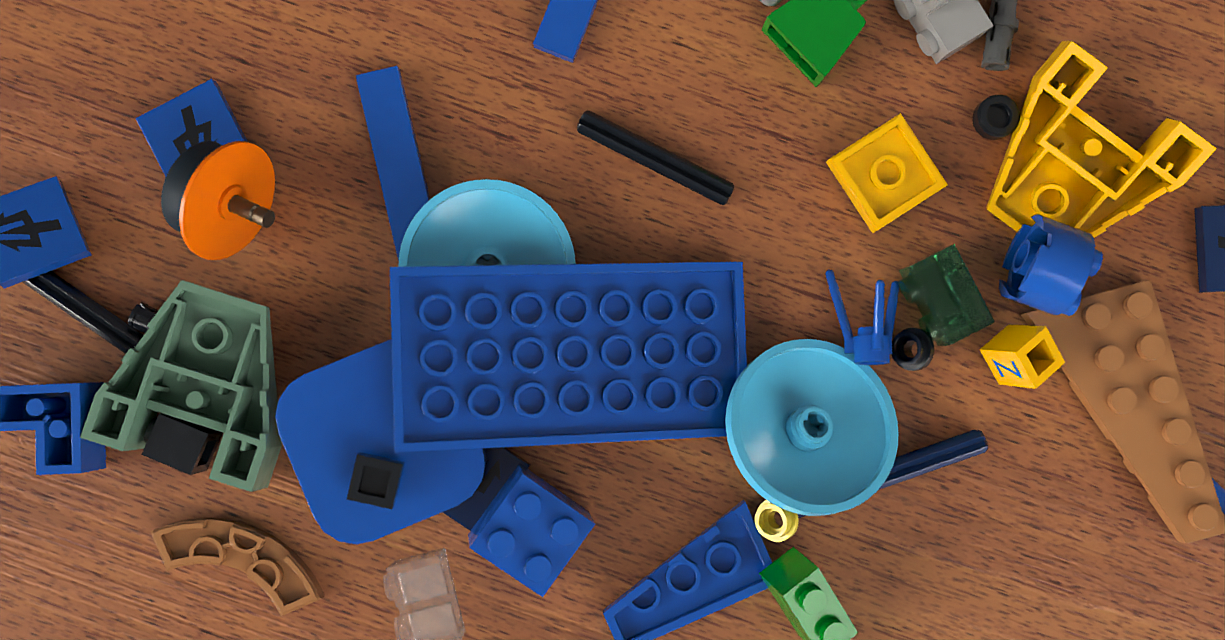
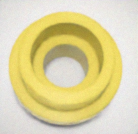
(769, 528)

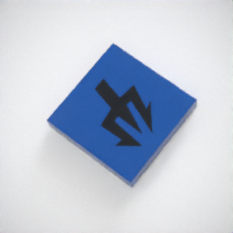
(188, 120)
(38, 232)

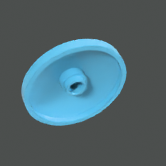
(486, 226)
(811, 428)

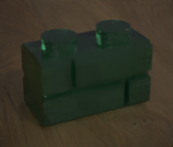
(945, 296)

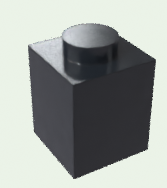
(180, 444)

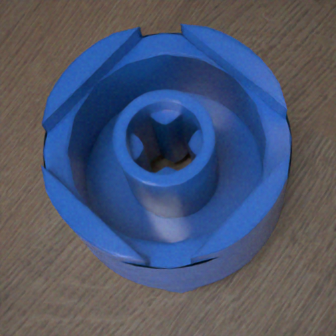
(1049, 266)

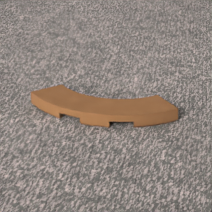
(245, 548)

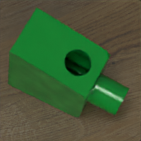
(814, 33)

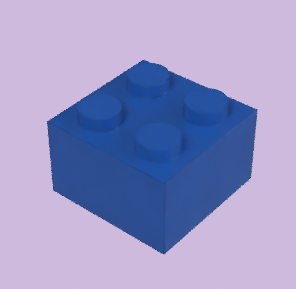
(530, 530)

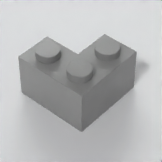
(944, 24)

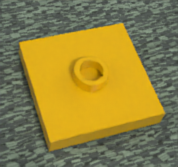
(886, 173)

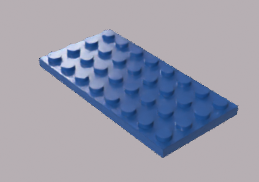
(563, 353)

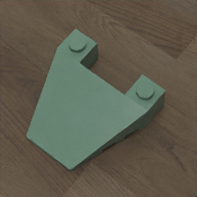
(205, 364)

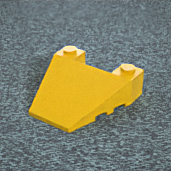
(1074, 166)

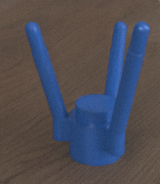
(873, 342)

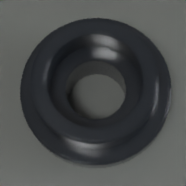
(902, 349)

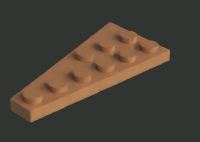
(1134, 393)

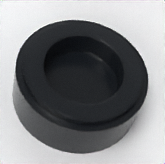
(996, 117)

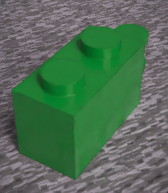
(807, 598)

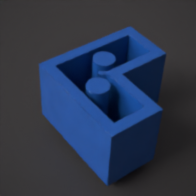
(58, 419)

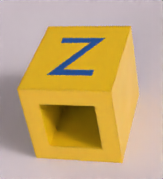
(1022, 356)

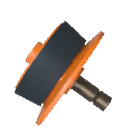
(219, 197)

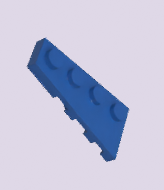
(695, 581)

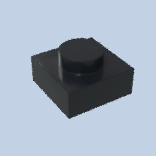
(375, 480)

